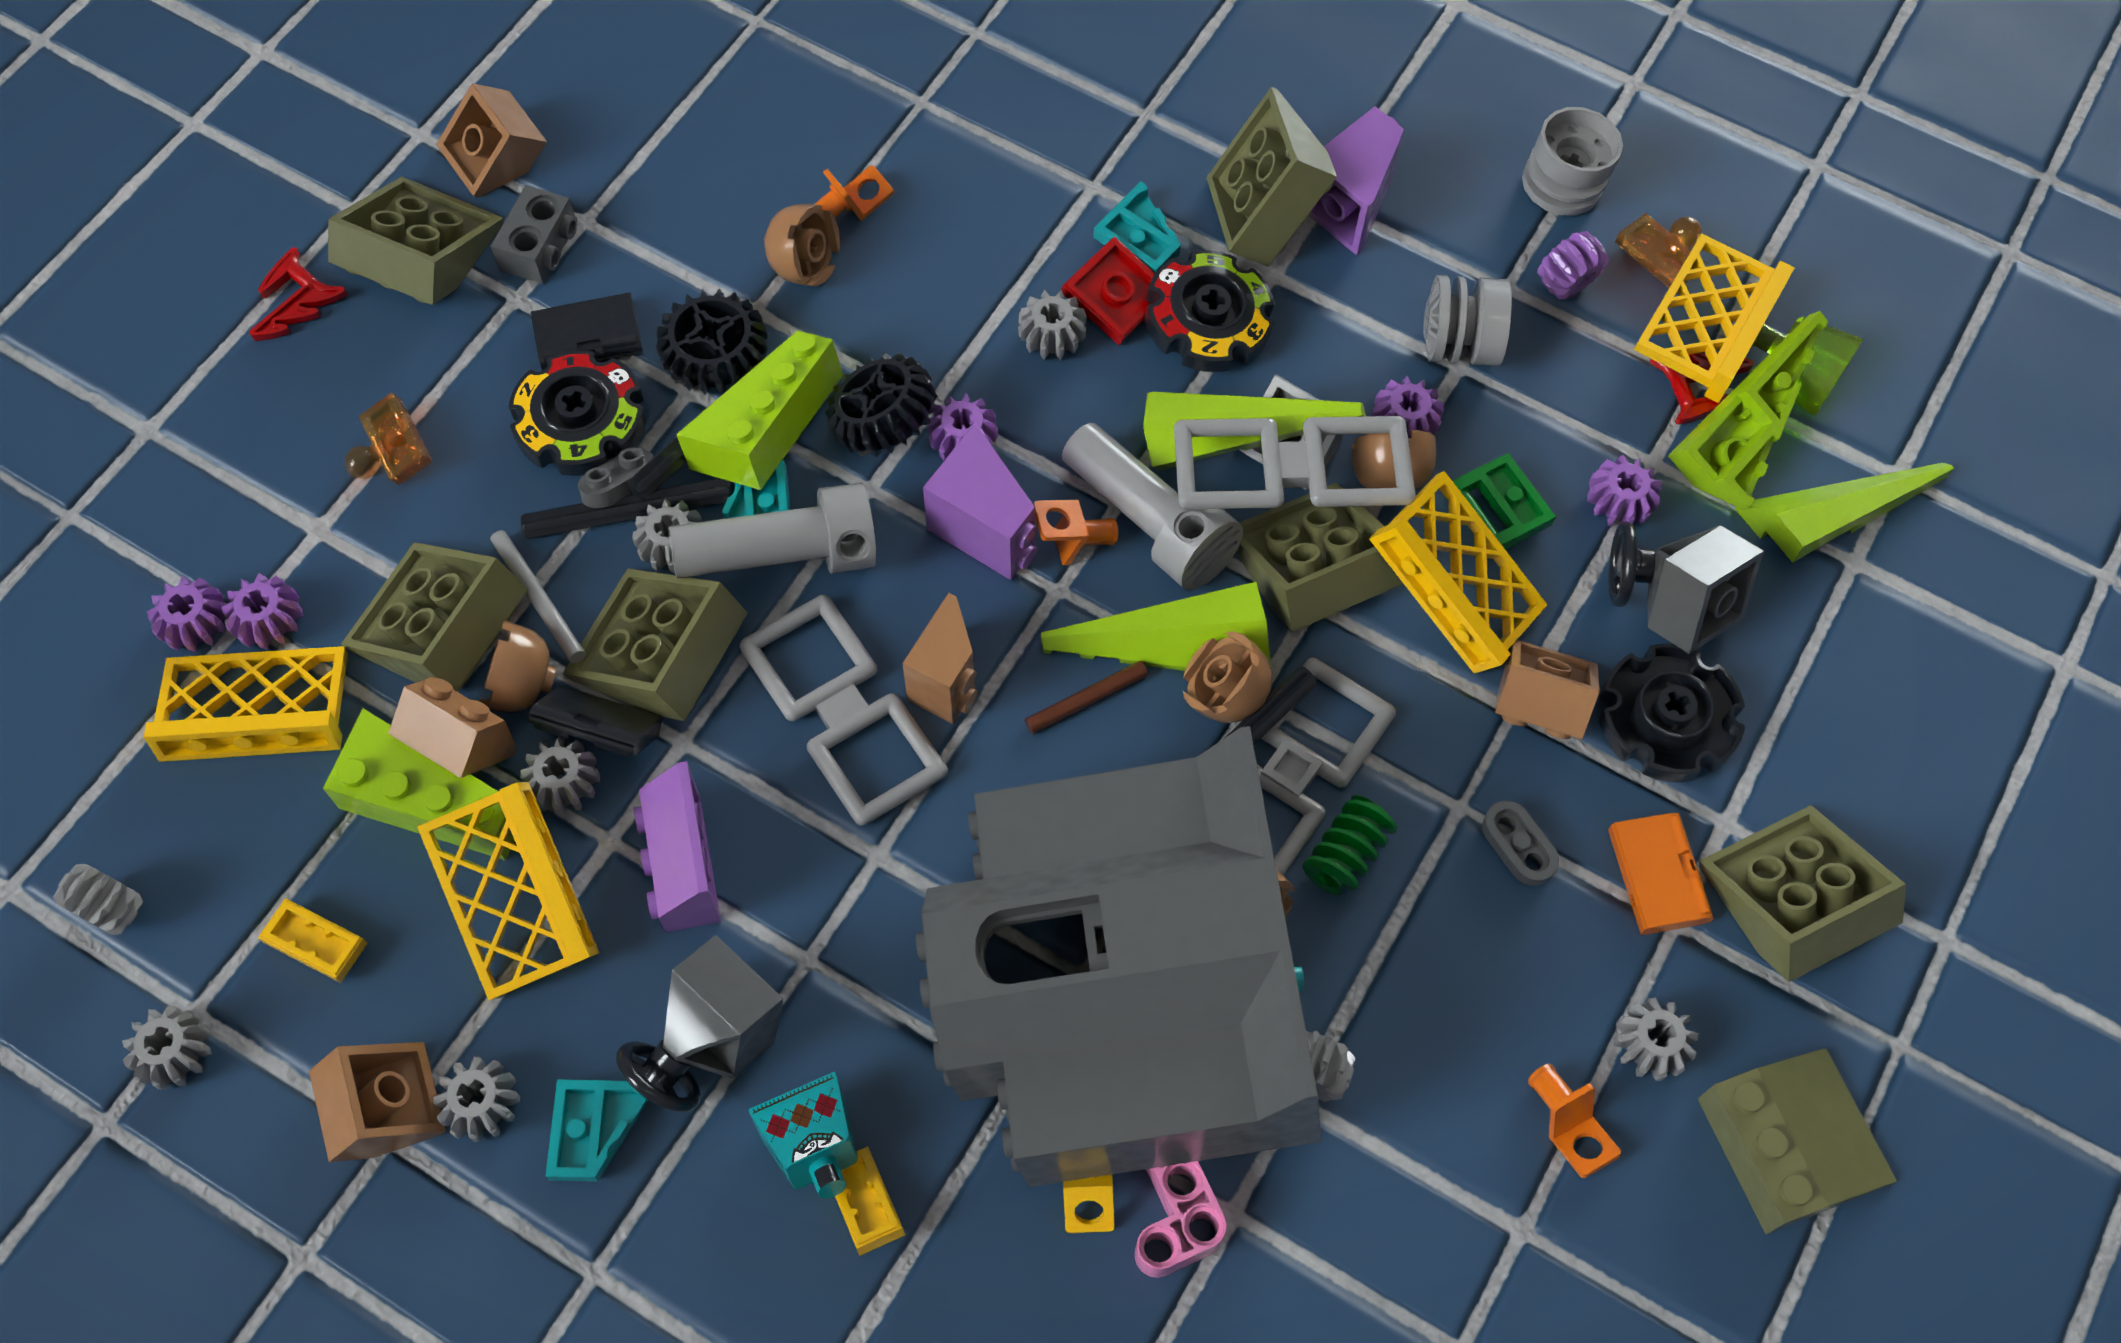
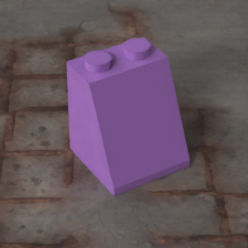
(1364, 167)
(981, 507)

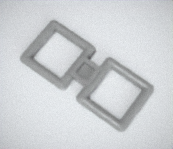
(1293, 463)
(843, 709)
(1296, 765)

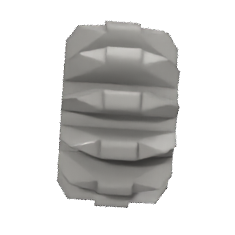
(1052, 324)
(653, 532)
(566, 759)
(98, 899)
(1667, 1027)
(166, 1047)
(1331, 1066)
(476, 1116)

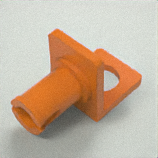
(848, 197)
(1072, 529)
(1571, 1119)

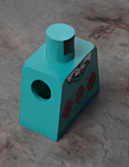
(809, 1134)

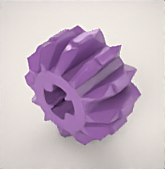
(1573, 265)
(1411, 402)
(954, 421)
(1624, 491)
(262, 611)
(187, 614)

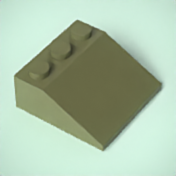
(1269, 180)
(411, 239)
(1314, 559)
(436, 614)
(658, 641)
(1805, 892)
(1795, 1139)

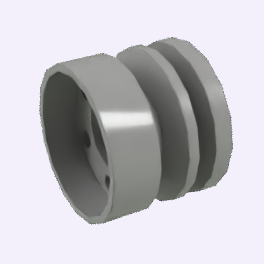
(1572, 161)
(1471, 321)

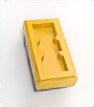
(313, 940)
(868, 1205)

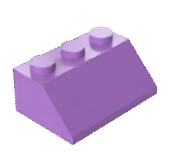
(676, 851)

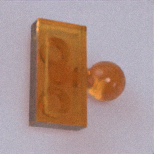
(1658, 249)
(393, 443)

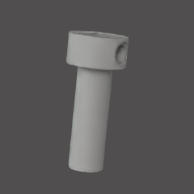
(833, 530)
(1188, 542)

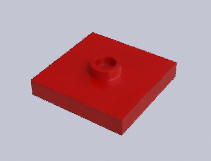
(1112, 290)

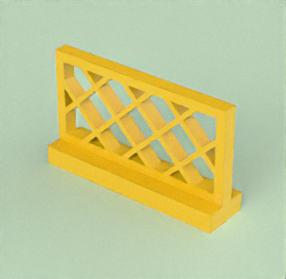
(1739, 337)
(1442, 592)
(246, 730)
(545, 871)

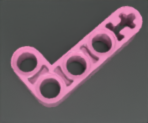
(1181, 1212)

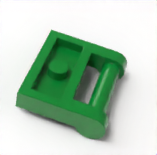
(1510, 497)

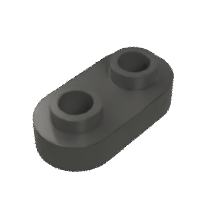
(609, 482)
(1523, 843)

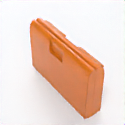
(1660, 873)

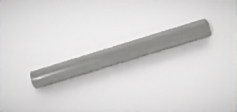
(538, 597)

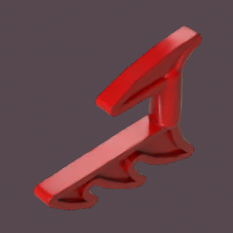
(300, 305)
(1692, 408)

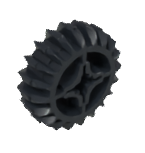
(701, 362)
(881, 404)

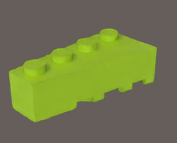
(763, 413)
(406, 789)

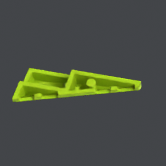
(1167, 408)
(1733, 441)
(1817, 515)
(1166, 632)

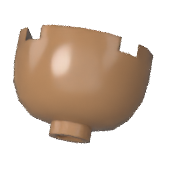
(802, 244)
(1374, 459)
(518, 670)
(1228, 679)

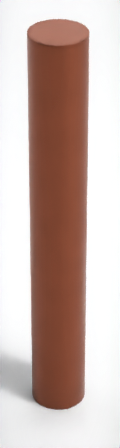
(1086, 697)

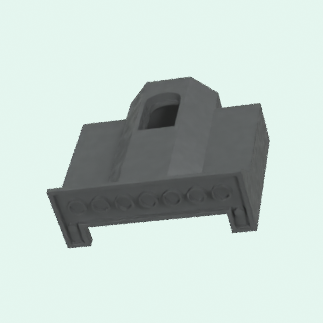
(1188, 1022)

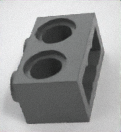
(534, 234)

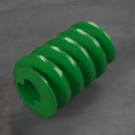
(1348, 842)

